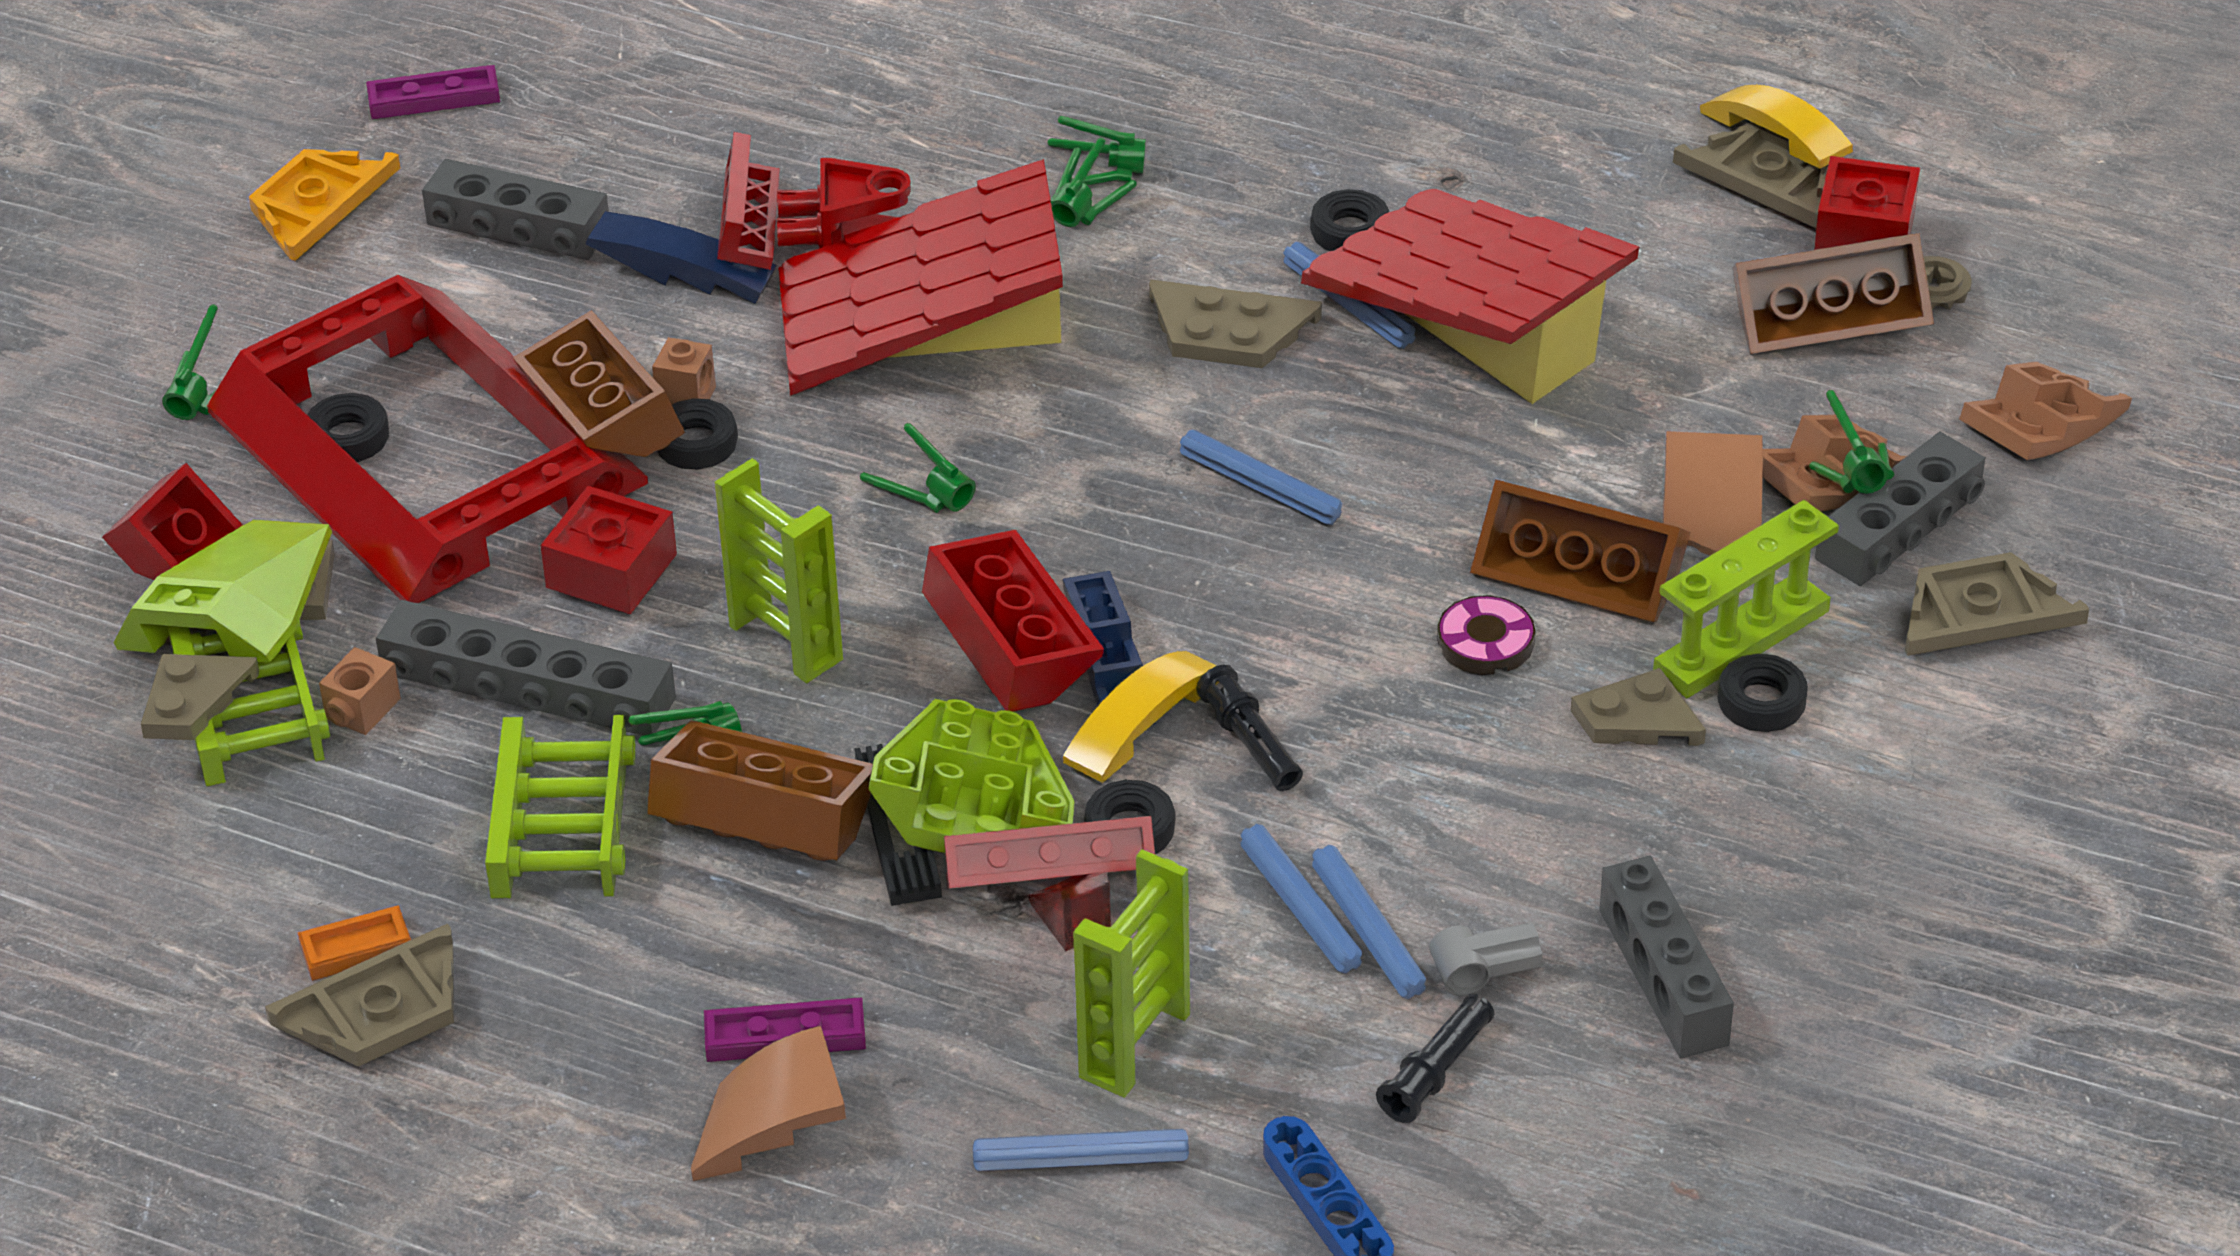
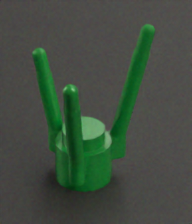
(1124, 152)
(1074, 199)
(188, 389)
(1862, 466)
(945, 482)
(714, 714)

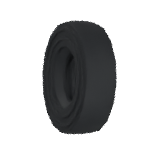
(1341, 205)
(354, 408)
(706, 451)
(1759, 714)
(1135, 796)

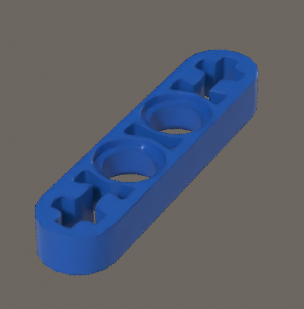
(1322, 1201)

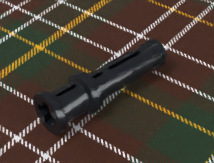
(1225, 701)
(1424, 1070)

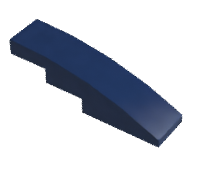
(669, 250)
(1104, 613)

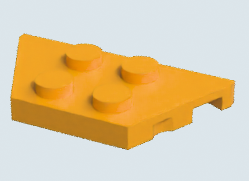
(316, 194)

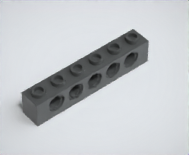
(525, 666)

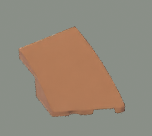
(2042, 411)
(1818, 440)
(1713, 486)
(766, 1099)

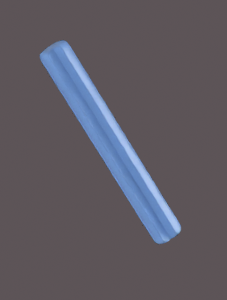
(1380, 319)
(1261, 477)
(1301, 898)
(1369, 922)
(1080, 1149)

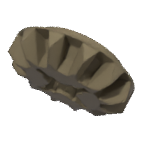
(1952, 279)

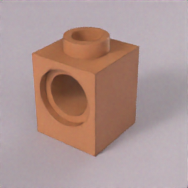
(685, 370)
(359, 690)

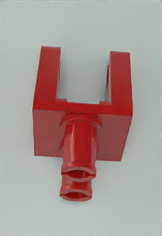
(842, 202)

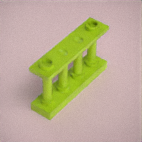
(808, 567)
(1760, 622)
(218, 747)
(515, 786)
(1106, 980)

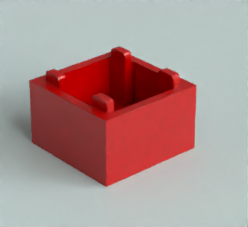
(1865, 202)
(609, 549)

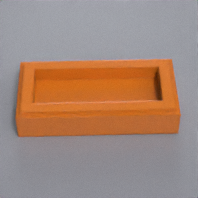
(351, 941)

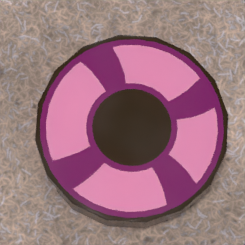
(1486, 634)

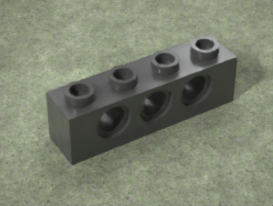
(513, 208)
(1920, 497)
(1666, 957)

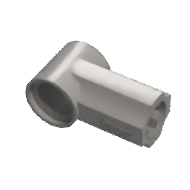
(1471, 959)

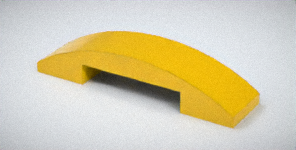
(1809, 131)
(1130, 709)

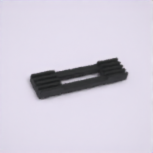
(906, 877)

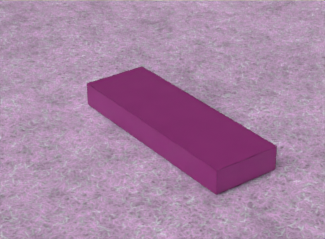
(433, 91)
(746, 1030)

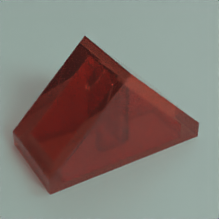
(1070, 901)

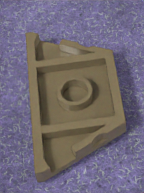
(1758, 167)
(1229, 323)
(1984, 603)
(376, 1001)

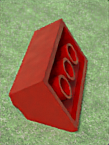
(1009, 618)

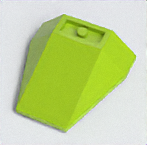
(241, 586)
(967, 775)

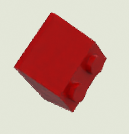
(170, 524)

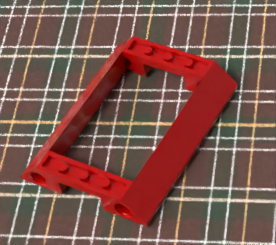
(404, 552)

